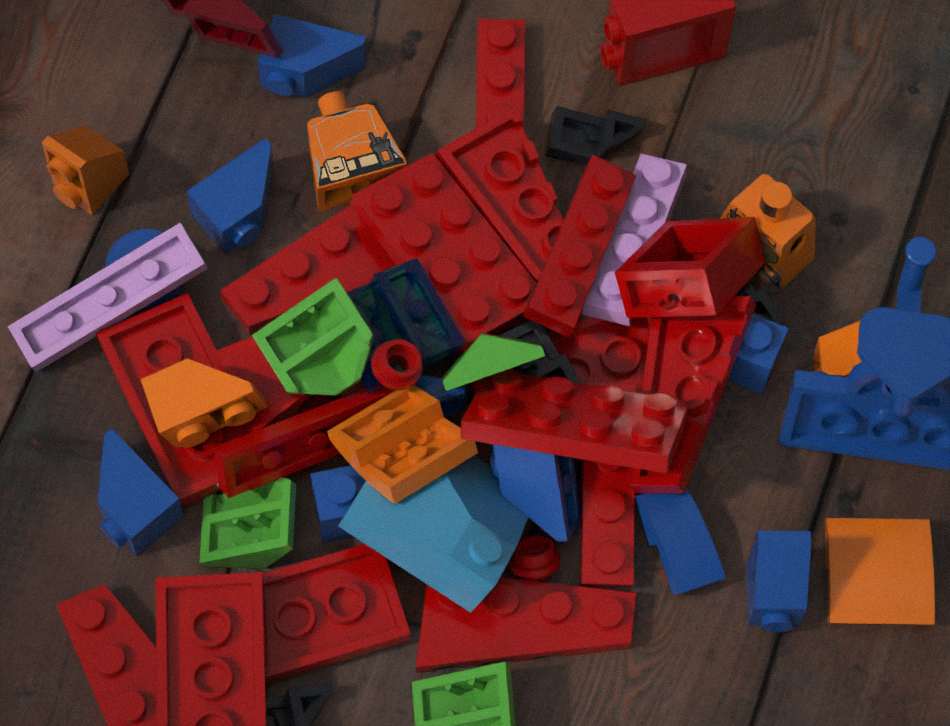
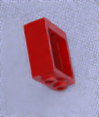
(664, 36)
(694, 259)

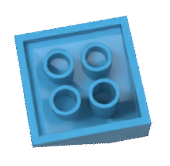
(447, 533)

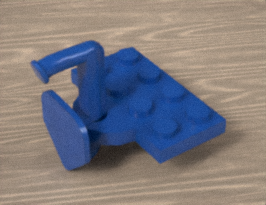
(893, 400)

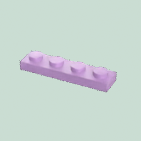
(645, 211)
(107, 297)

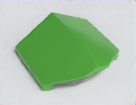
(318, 343)
(489, 356)
(249, 527)
(466, 698)

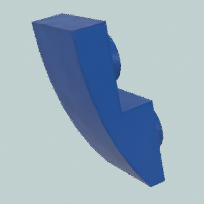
(681, 539)

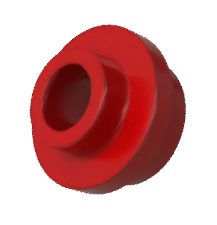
(402, 353)
(535, 558)

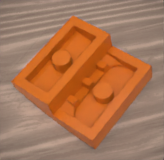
(401, 443)
(879, 571)

